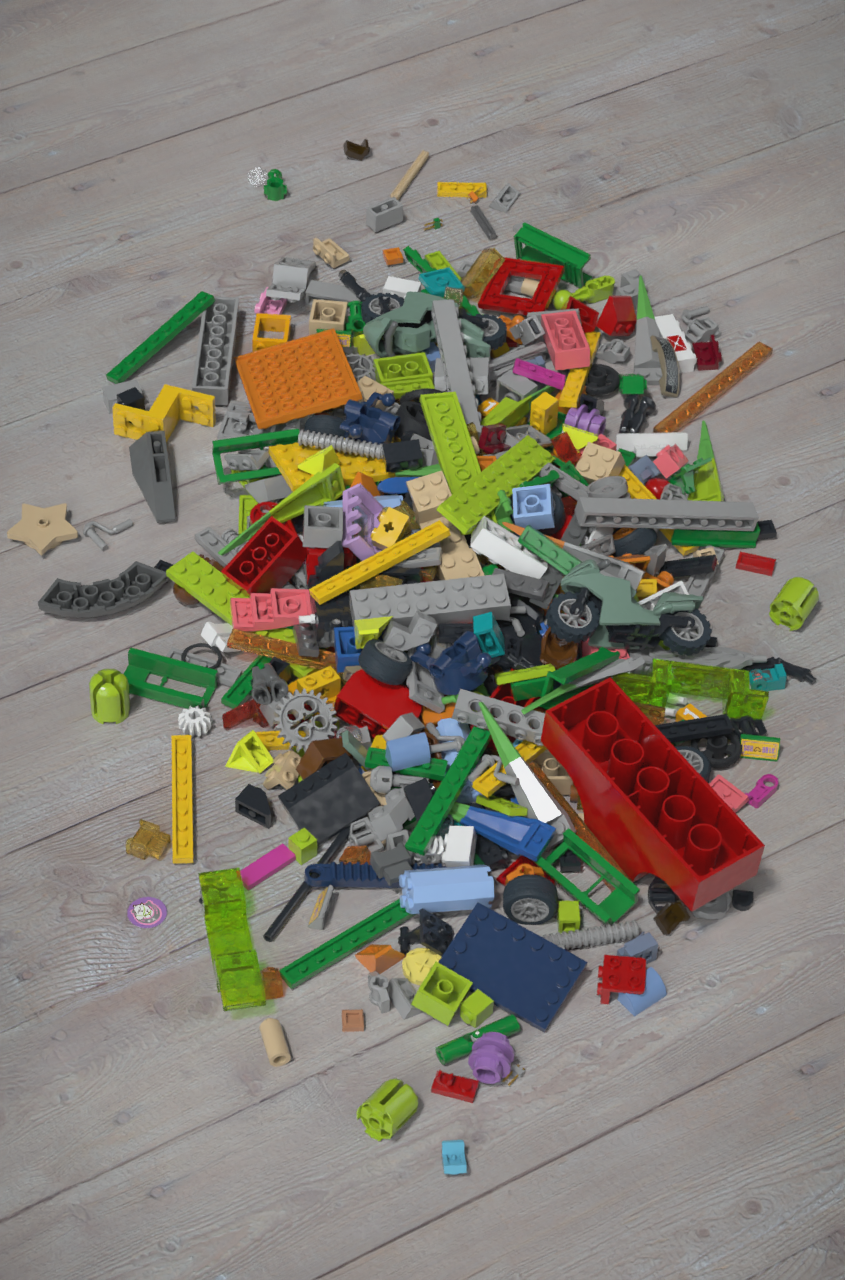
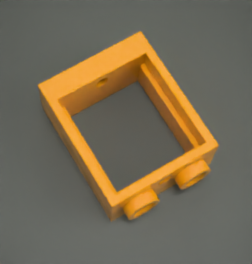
(270, 323)

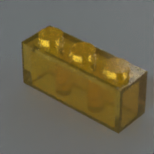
(481, 272)

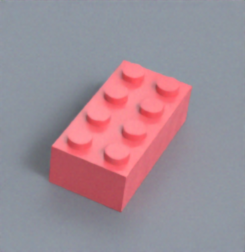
(565, 340)

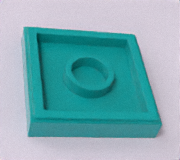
(438, 280)

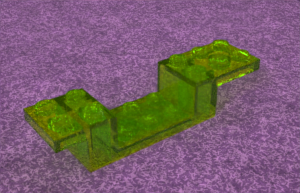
(695, 680)
(230, 941)

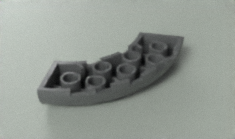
(104, 596)

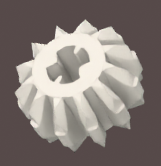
(194, 721)
(434, 853)

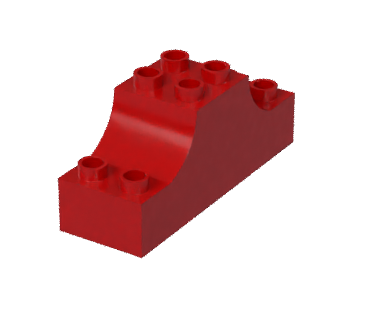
(648, 798)

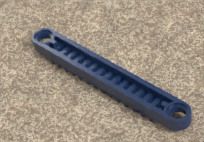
(352, 875)

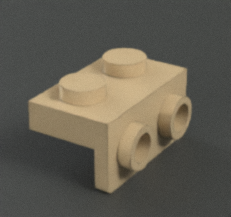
(330, 252)
(283, 770)

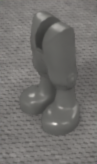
(267, 678)

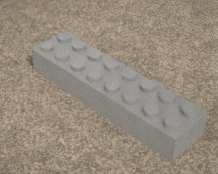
(217, 349)
(443, 600)

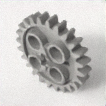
(295, 706)

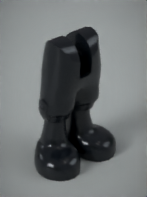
(635, 422)

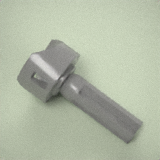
(389, 780)

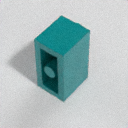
(489, 634)

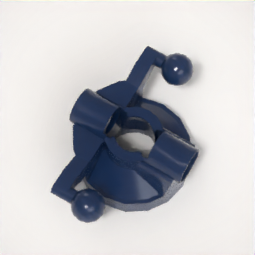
(370, 423)
(457, 666)

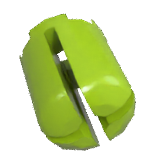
(794, 603)
(109, 696)
(388, 1109)

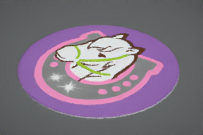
(147, 912)

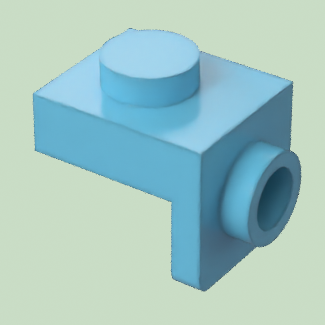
(453, 1157)

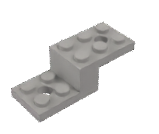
(290, 279)

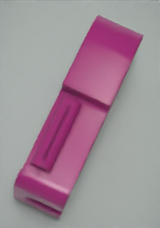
(761, 792)

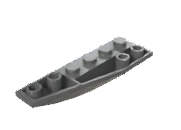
(152, 474)

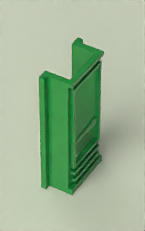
(548, 249)
(250, 442)
(715, 538)
(146, 663)
(574, 671)
(616, 903)

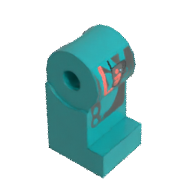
(768, 679)

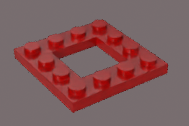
(549, 277)

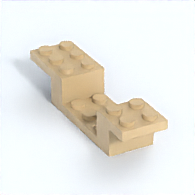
(457, 557)

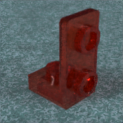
(565, 448)
(243, 713)

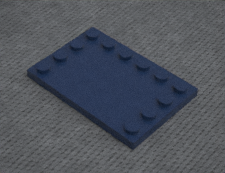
(513, 966)

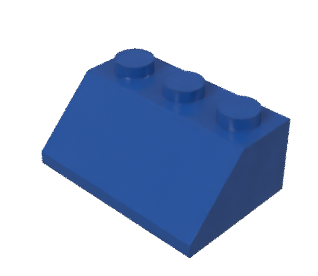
(345, 648)

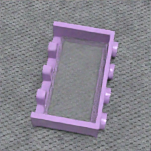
(359, 520)

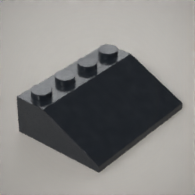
(329, 799)

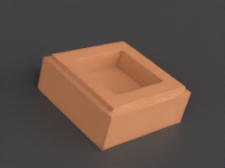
(352, 1020)

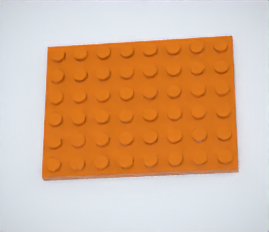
(297, 378)

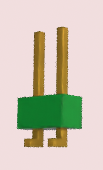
(436, 224)

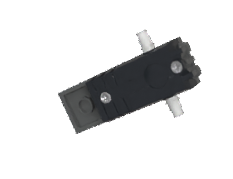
(327, 615)

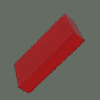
(755, 563)

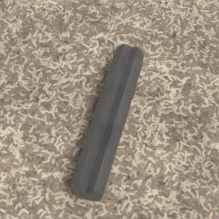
(483, 222)

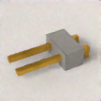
(515, 1070)

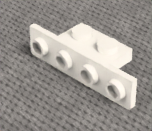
(650, 443)

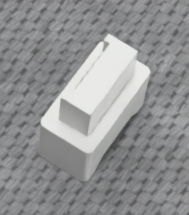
(218, 635)

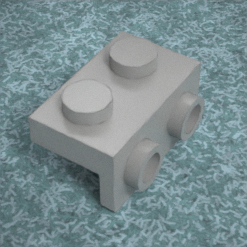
(247, 459)

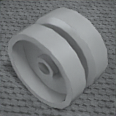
(609, 488)

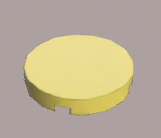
(418, 964)

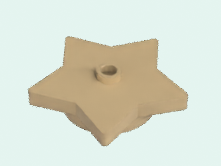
(43, 527)

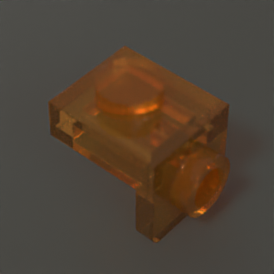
(355, 854)
(272, 983)

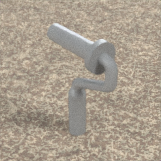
(686, 317)
(89, 530)
(515, 622)
(457, 743)
(488, 761)

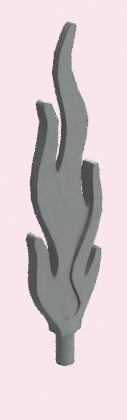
(710, 656)

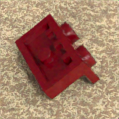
(707, 354)
(492, 438)

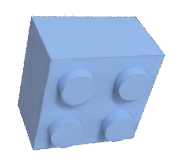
(533, 506)

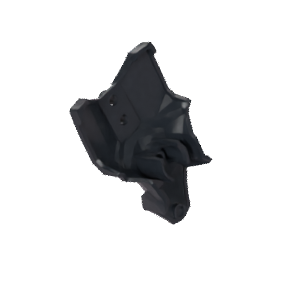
(530, 643)

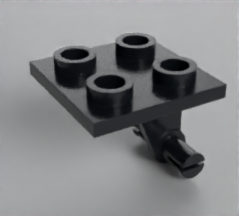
(431, 933)

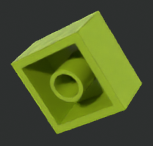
(441, 993)

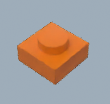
(393, 256)

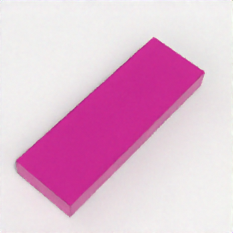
(539, 373)
(266, 866)

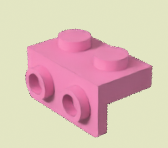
(270, 306)

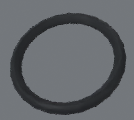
(203, 645)

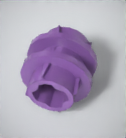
(586, 421)
(491, 1057)

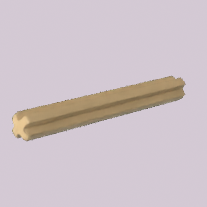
(410, 174)

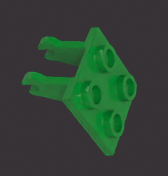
(685, 478)

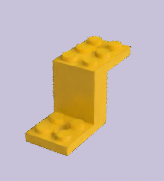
(167, 410)

